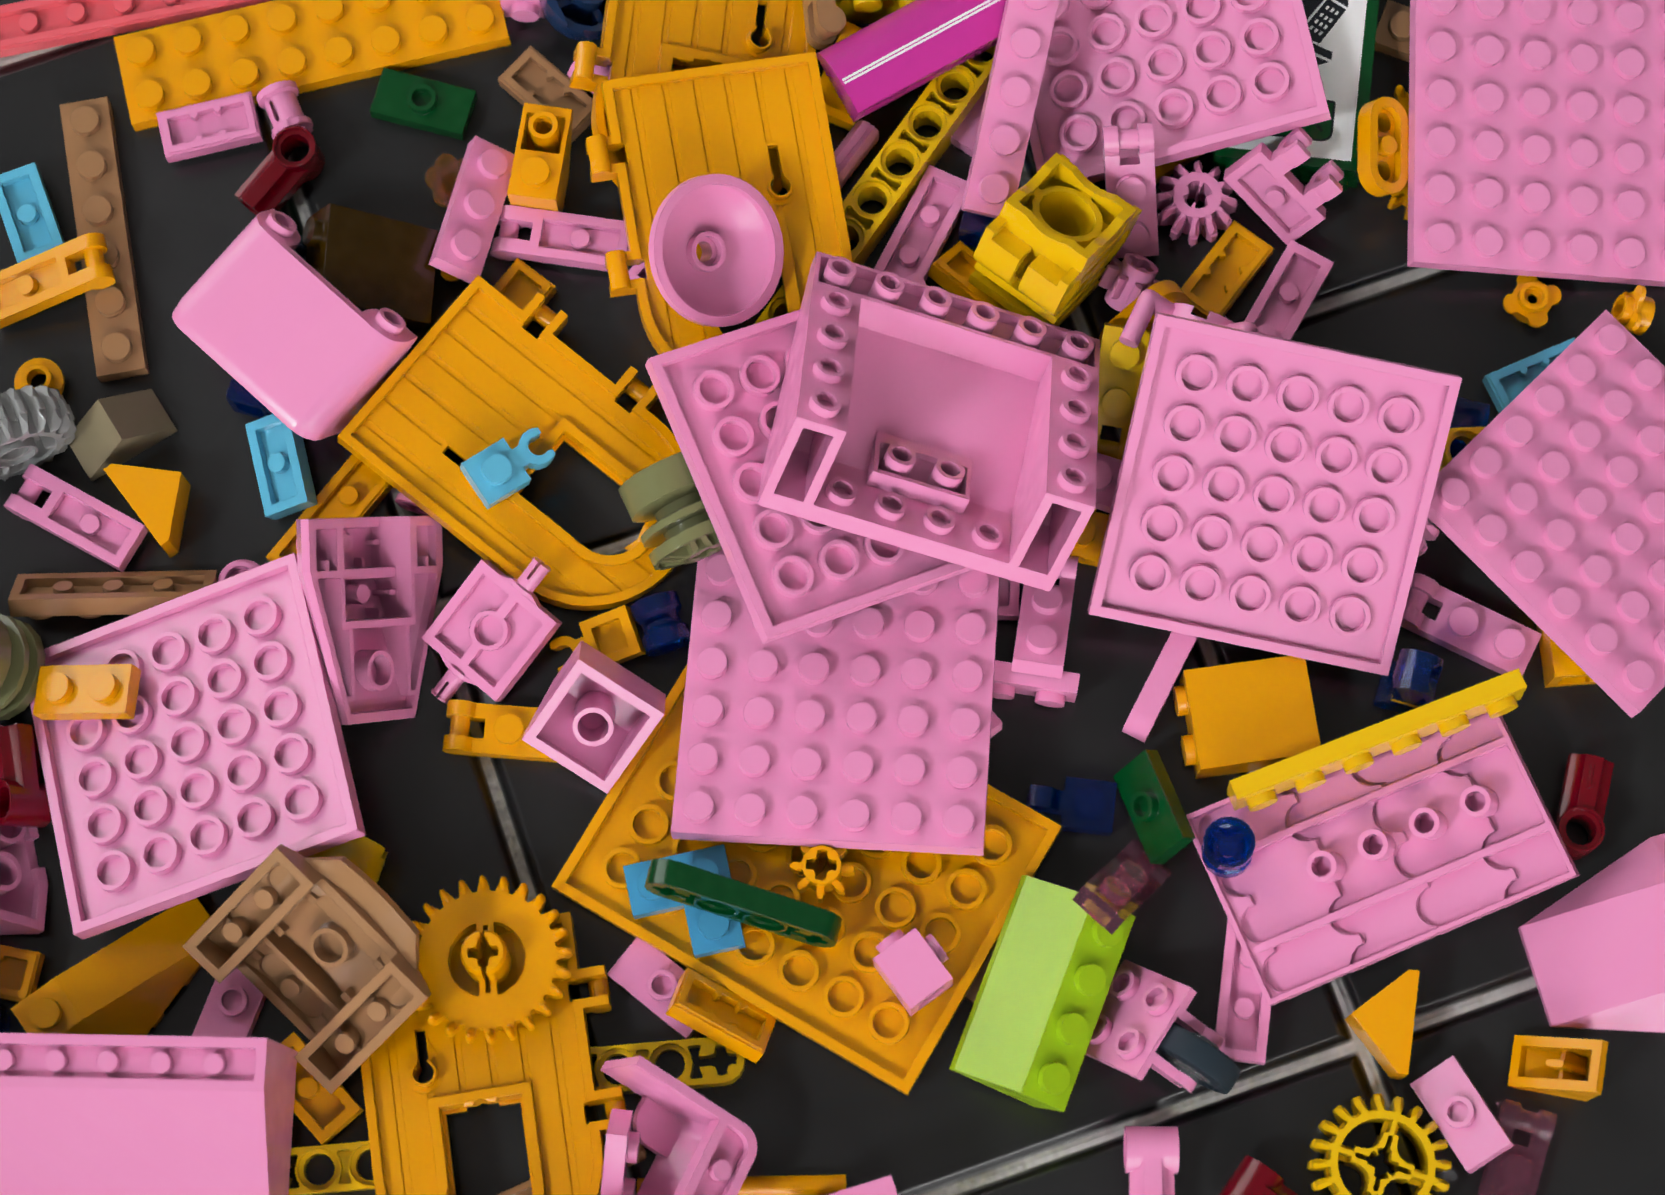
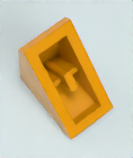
(157, 498)
(1388, 1023)
(1558, 1066)

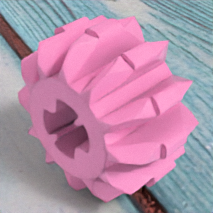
(1191, 220)

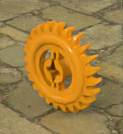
(486, 911)

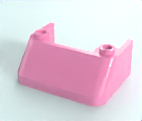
(694, 1140)

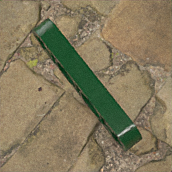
(743, 902)

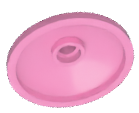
(738, 246)

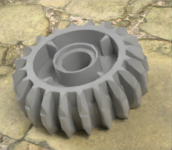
(32, 428)

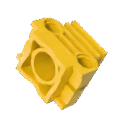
(1051, 243)

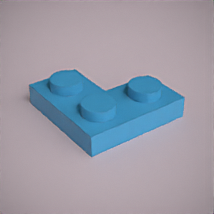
(708, 932)

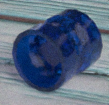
(661, 623)
(1229, 838)

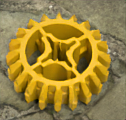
(1388, 1140)

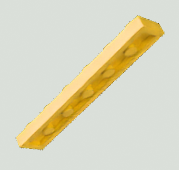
(1357, 749)

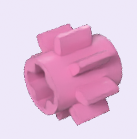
(1127, 279)

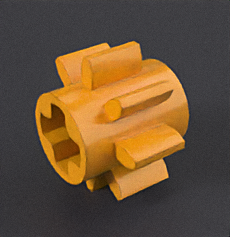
(833, 878)

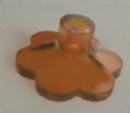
(442, 178)

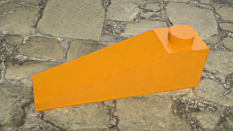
(121, 985)

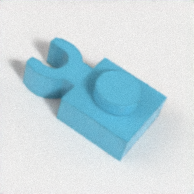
(502, 470)

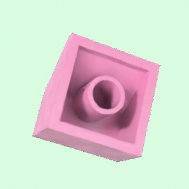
(595, 717)

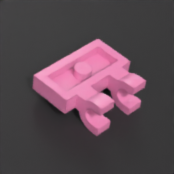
(1276, 194)

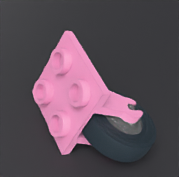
(1139, 1033)

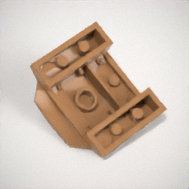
(322, 952)

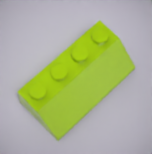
(1040, 997)

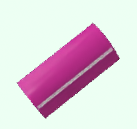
(908, 50)

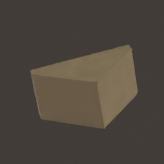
(119, 430)

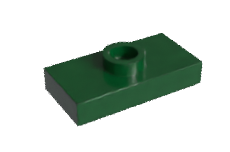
(423, 104)
(1154, 807)

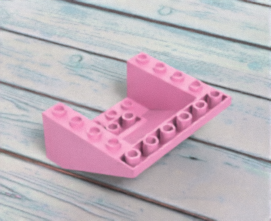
(936, 424)
(145, 1115)

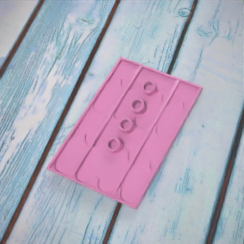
(1387, 857)

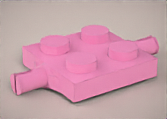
(491, 630)

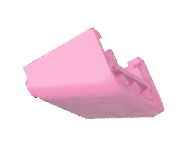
(290, 330)

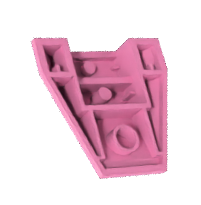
(370, 603)
(1604, 947)

